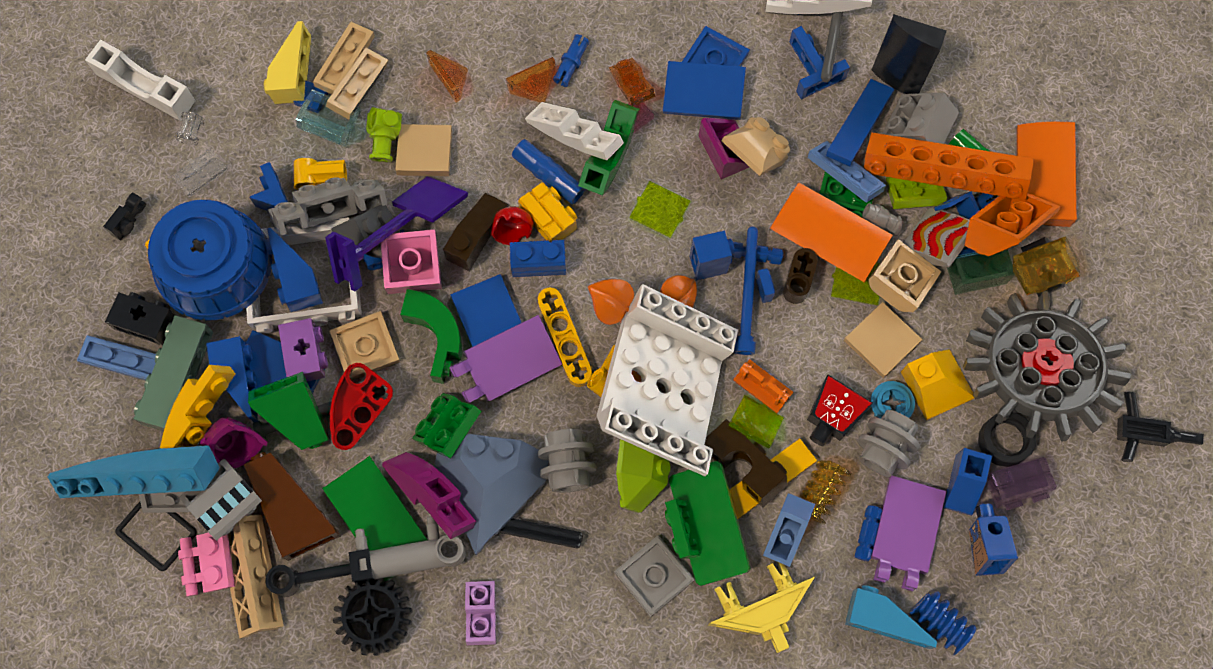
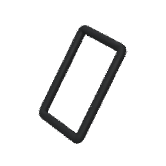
(143, 553)

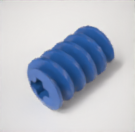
(944, 621)

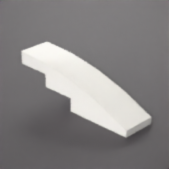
(814, 6)
(574, 131)

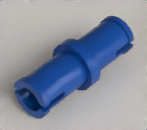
(571, 60)

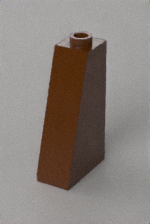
(290, 512)

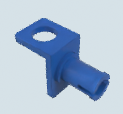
(966, 204)

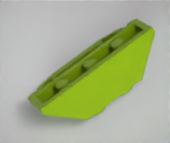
(639, 476)

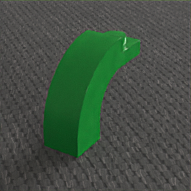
(600, 173)
(431, 313)

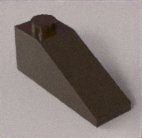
(473, 232)

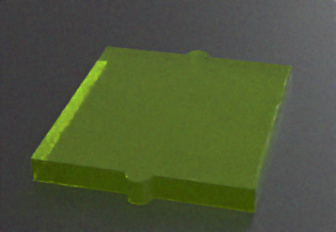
(659, 209)
(850, 288)
(756, 421)

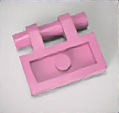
(214, 564)

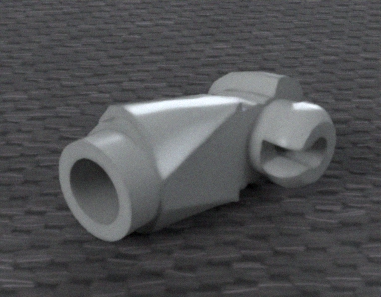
(883, 219)

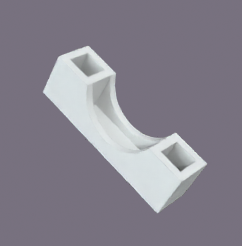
(157, 91)

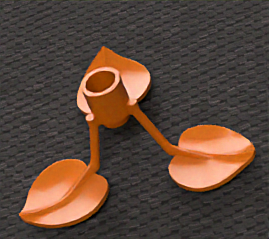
(613, 297)

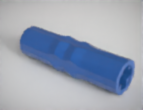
(548, 171)

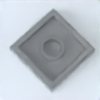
(654, 576)

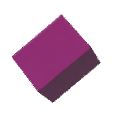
(723, 158)

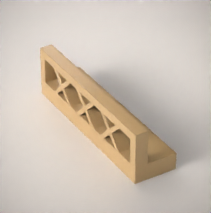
(255, 562)

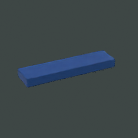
(860, 122)

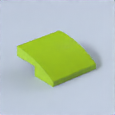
(914, 194)

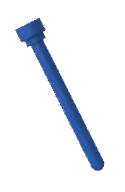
(744, 344)

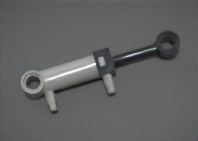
(376, 564)

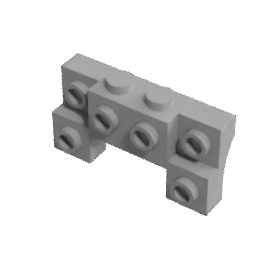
(326, 202)

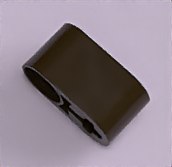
(802, 279)

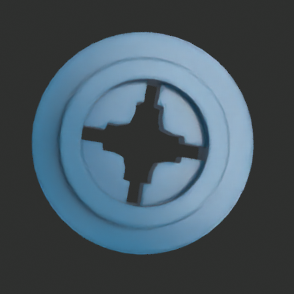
(899, 393)

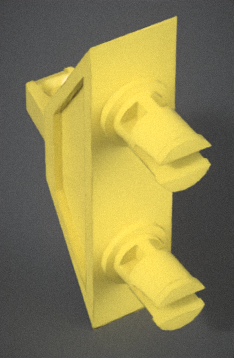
(765, 616)

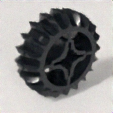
(375, 629)

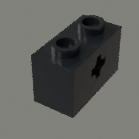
(126, 318)

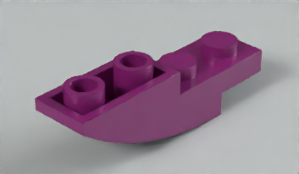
(433, 490)

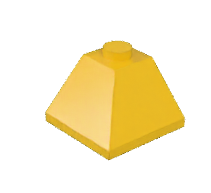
(937, 383)

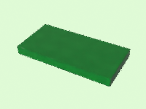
(371, 504)

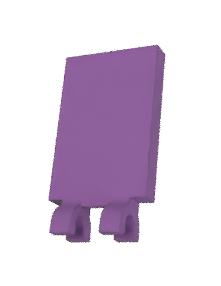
(508, 360)
(907, 530)

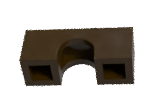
(765, 477)

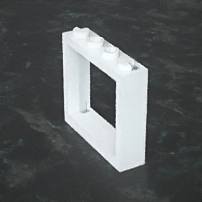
(320, 317)

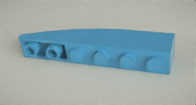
(139, 473)

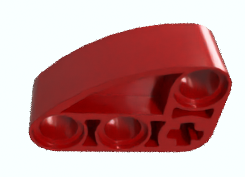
(351, 396)

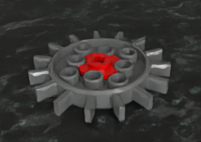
(1046, 365)

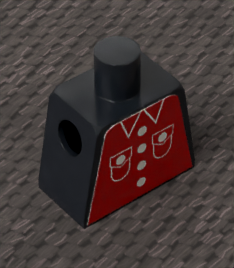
(836, 410)

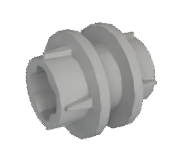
(888, 443)
(567, 460)

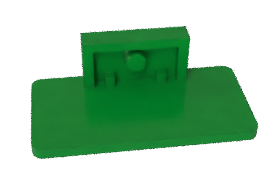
(706, 525)

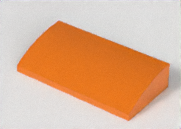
(1053, 166)
(831, 232)

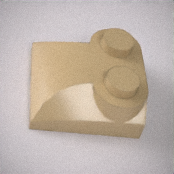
(758, 145)
(903, 278)

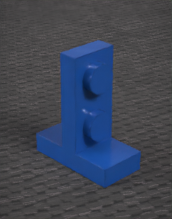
(813, 63)

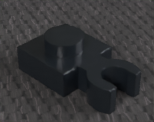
(123, 219)

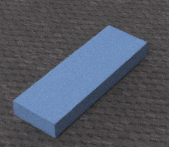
(853, 177)
(116, 358)

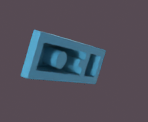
(881, 616)

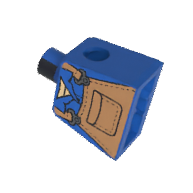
(991, 542)

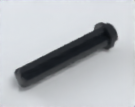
(542, 533)

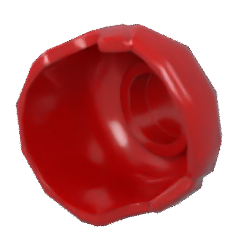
(511, 225)

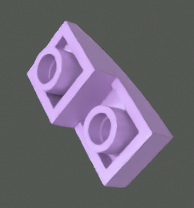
(480, 613)

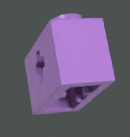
(294, 338)

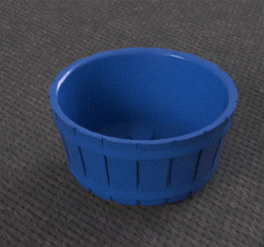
(220, 278)

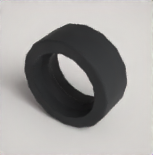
(999, 459)

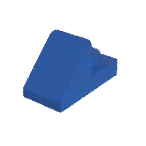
(273, 191)

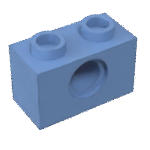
(789, 530)

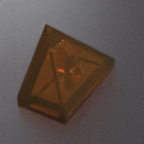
(449, 72)
(534, 81)

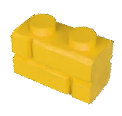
(549, 215)

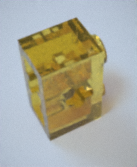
(1046, 266)

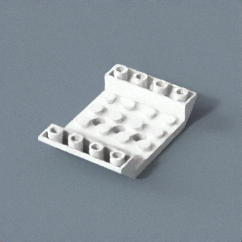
(685, 354)

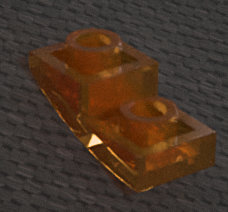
(632, 82)

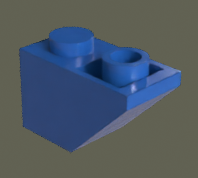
(967, 481)

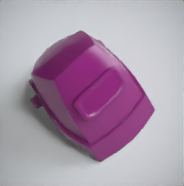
(232, 441)

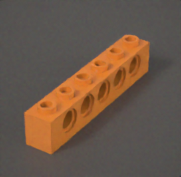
(949, 166)

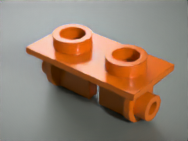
(763, 386)

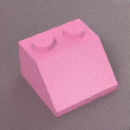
(411, 262)

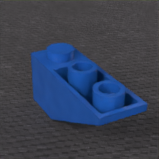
(297, 278)
(236, 354)

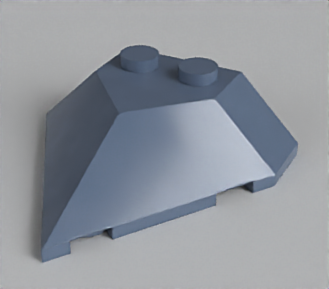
(493, 481)

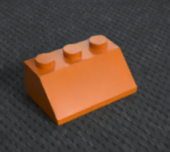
(1007, 223)

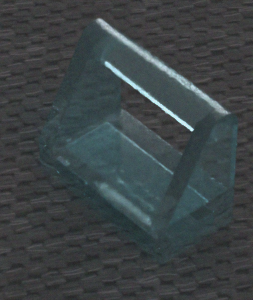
(323, 127)

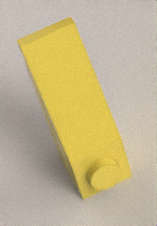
(290, 67)

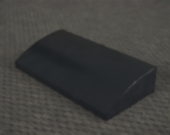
(907, 54)

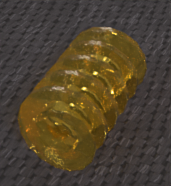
(823, 486)

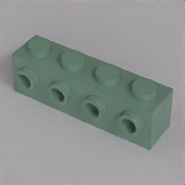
(175, 364)

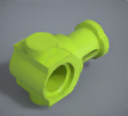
(383, 129)

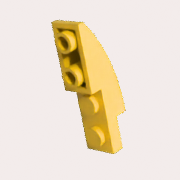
(188, 418)

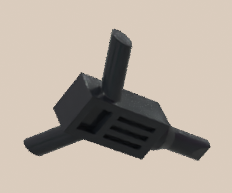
(1148, 431)

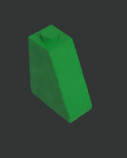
(291, 410)

